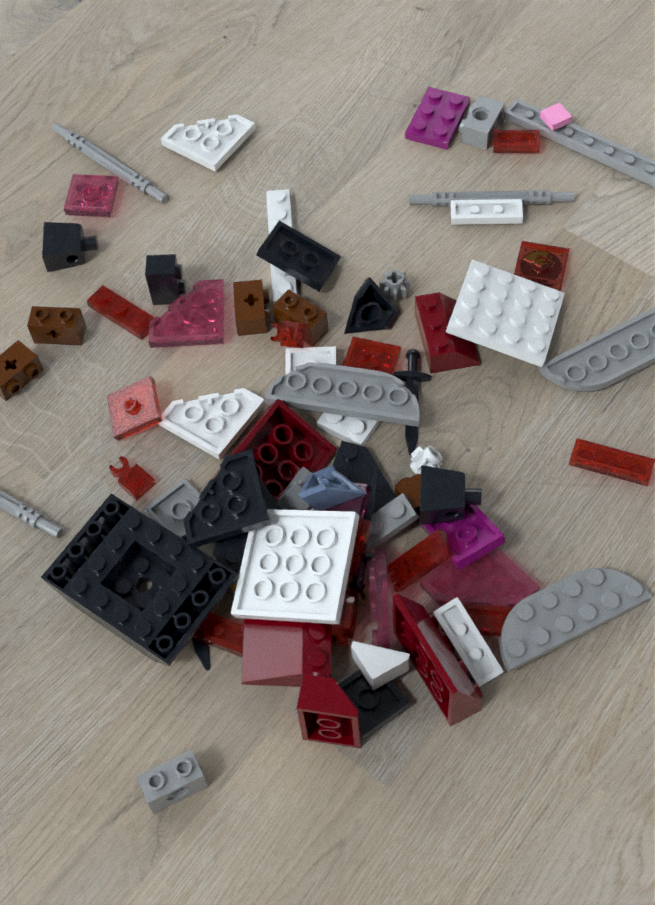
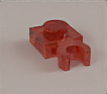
(290, 334)
(132, 480)

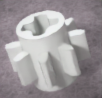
(427, 457)

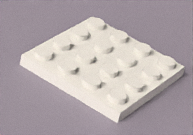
(506, 313)
(297, 567)

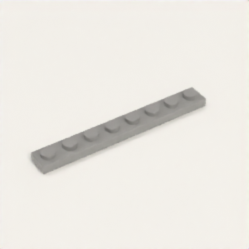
(585, 143)

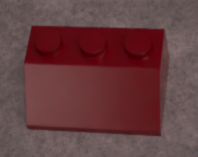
(442, 349)
(327, 712)

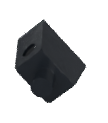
(65, 245)
(445, 495)

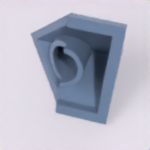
(328, 488)

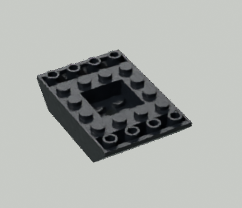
(119, 552)

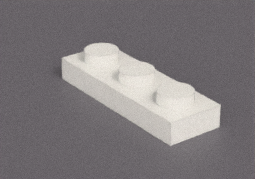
(486, 211)
(468, 642)

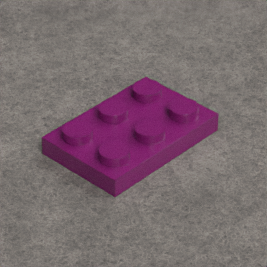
(437, 118)
(470, 536)

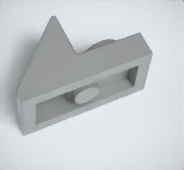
(290, 497)

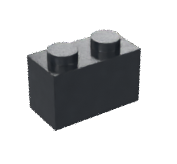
(164, 278)

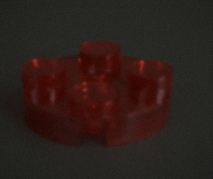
(345, 630)

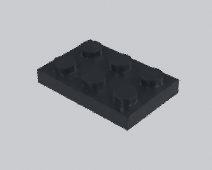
(298, 256)

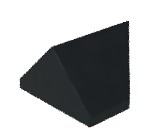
(371, 310)

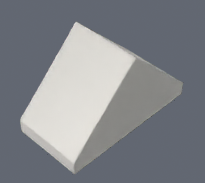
(379, 664)

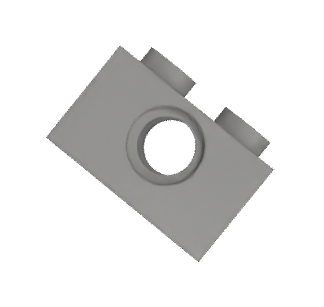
(481, 121)
(172, 781)

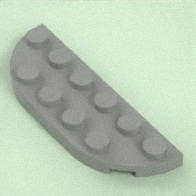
(606, 356)
(346, 393)
(567, 612)

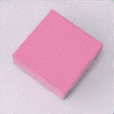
(555, 116)

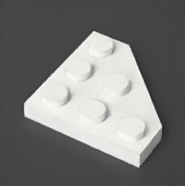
(209, 140)
(213, 419)

